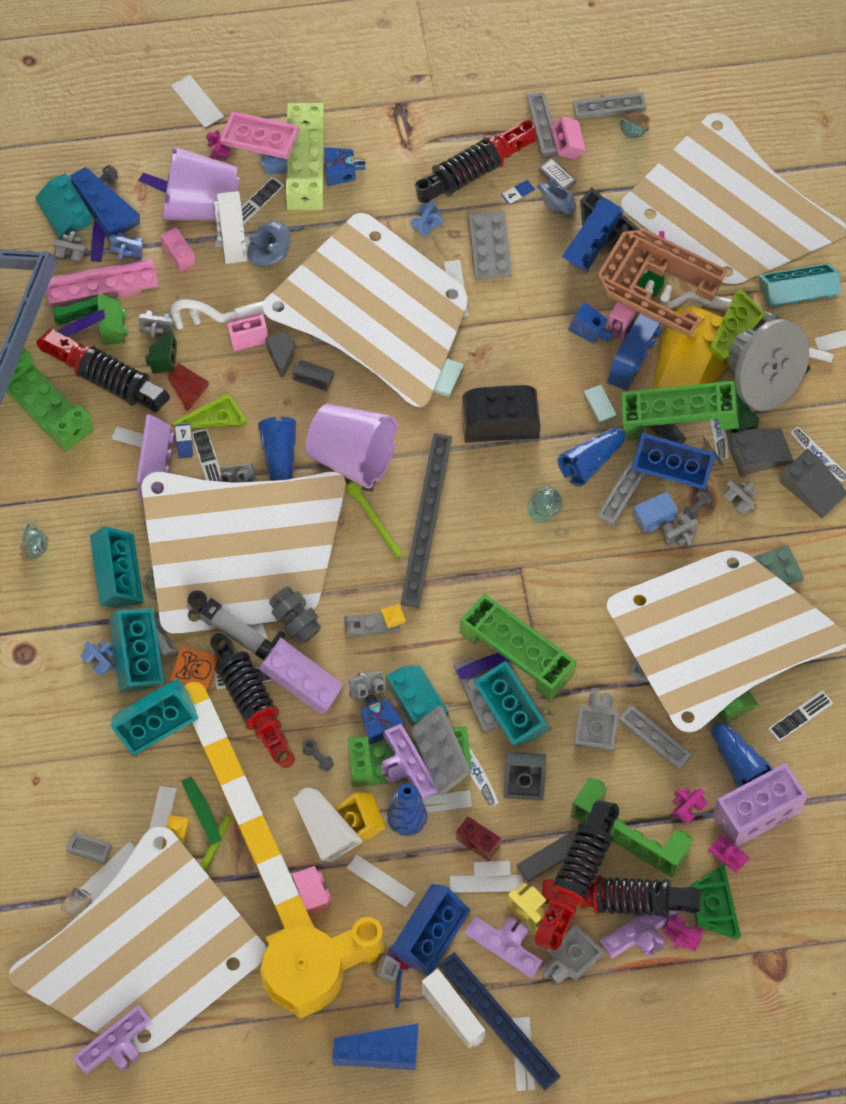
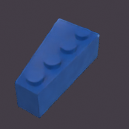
(104, 205)
(593, 234)
(633, 352)
(378, 1049)

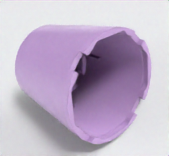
(195, 186)
(352, 442)

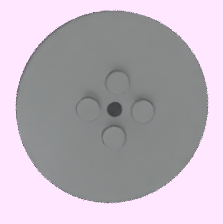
(769, 363)

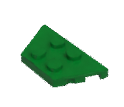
(716, 904)

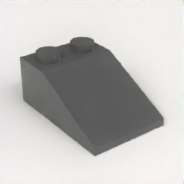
(759, 450)
(813, 483)

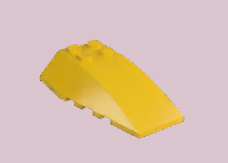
(689, 360)

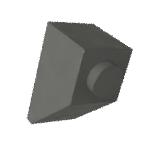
(281, 351)

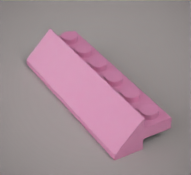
(112, 281)

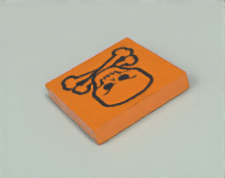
(194, 666)

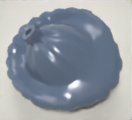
(557, 198)
(269, 244)

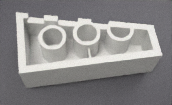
(230, 226)

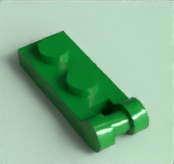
(75, 311)

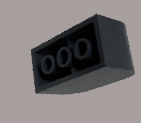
(500, 413)

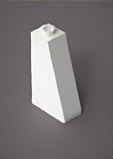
(325, 825)
(452, 1009)

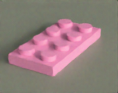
(259, 135)

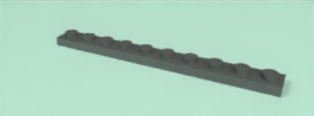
(426, 521)

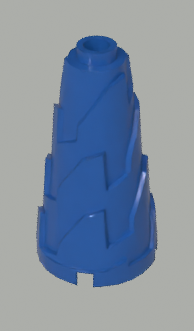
(278, 444)
(586, 458)
(740, 757)
(407, 811)

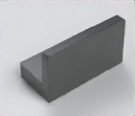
(312, 375)

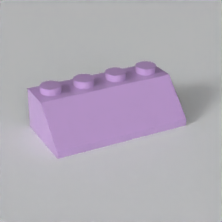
(155, 452)
(301, 676)

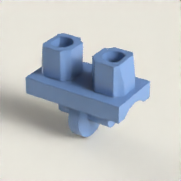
(429, 218)
(126, 247)
(92, 652)

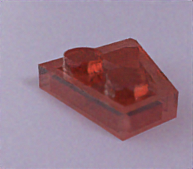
(187, 385)

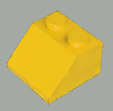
(362, 814)

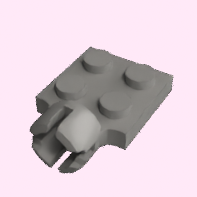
(597, 723)
(573, 957)

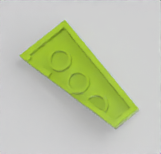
(741, 316)

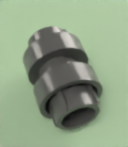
(289, 605)

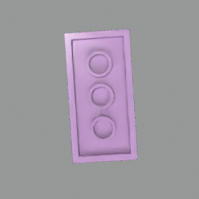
(759, 805)

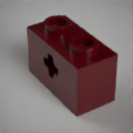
(478, 838)

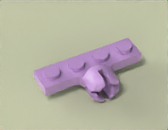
(406, 762)
(639, 932)
(506, 943)
(114, 1042)

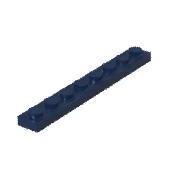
(499, 1021)

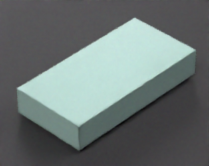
(448, 377)
(600, 404)

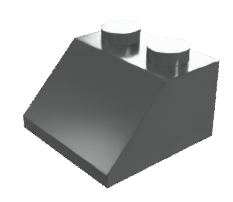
(524, 775)

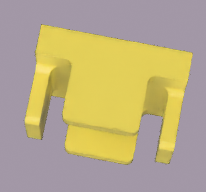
(527, 906)

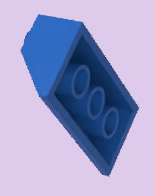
(673, 461)
(430, 929)

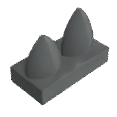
(669, 432)

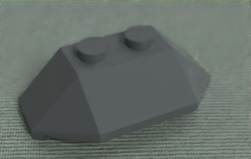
(624, 224)

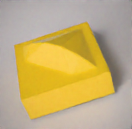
(393, 616)

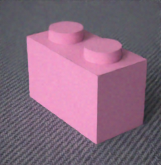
(568, 138)
(177, 249)
(621, 321)
(248, 332)
(311, 890)

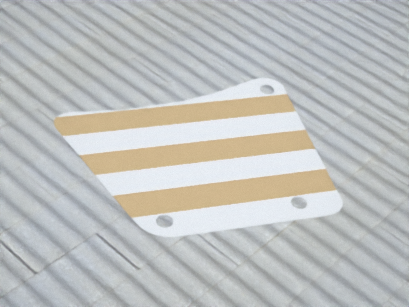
(729, 204)
(376, 305)
(239, 542)
(718, 633)
(147, 942)

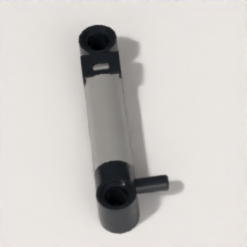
(213, 613)

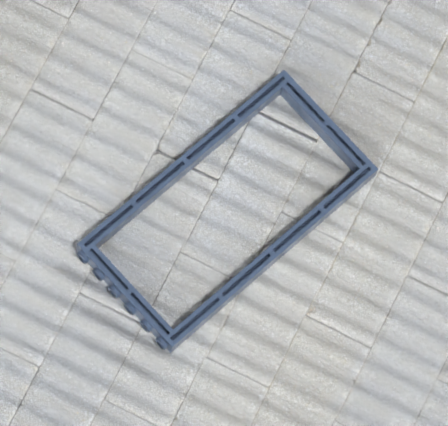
(43, 268)

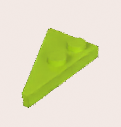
(218, 413)

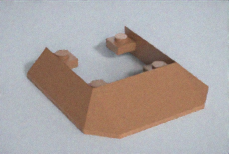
(645, 250)

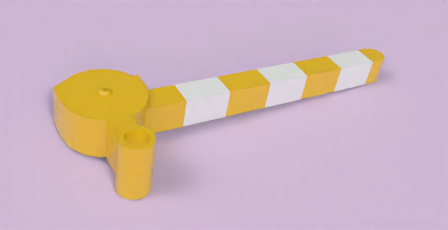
(301, 963)

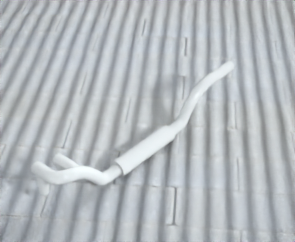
(718, 303)
(237, 314)

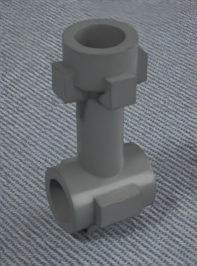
(109, 174)
(703, 498)
(309, 749)

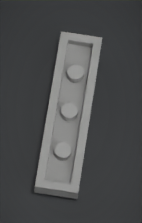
(609, 106)
(542, 118)
(620, 495)
(481, 710)
(654, 737)

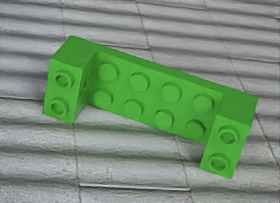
(48, 405)
(680, 405)
(519, 645)
(367, 759)
(664, 859)

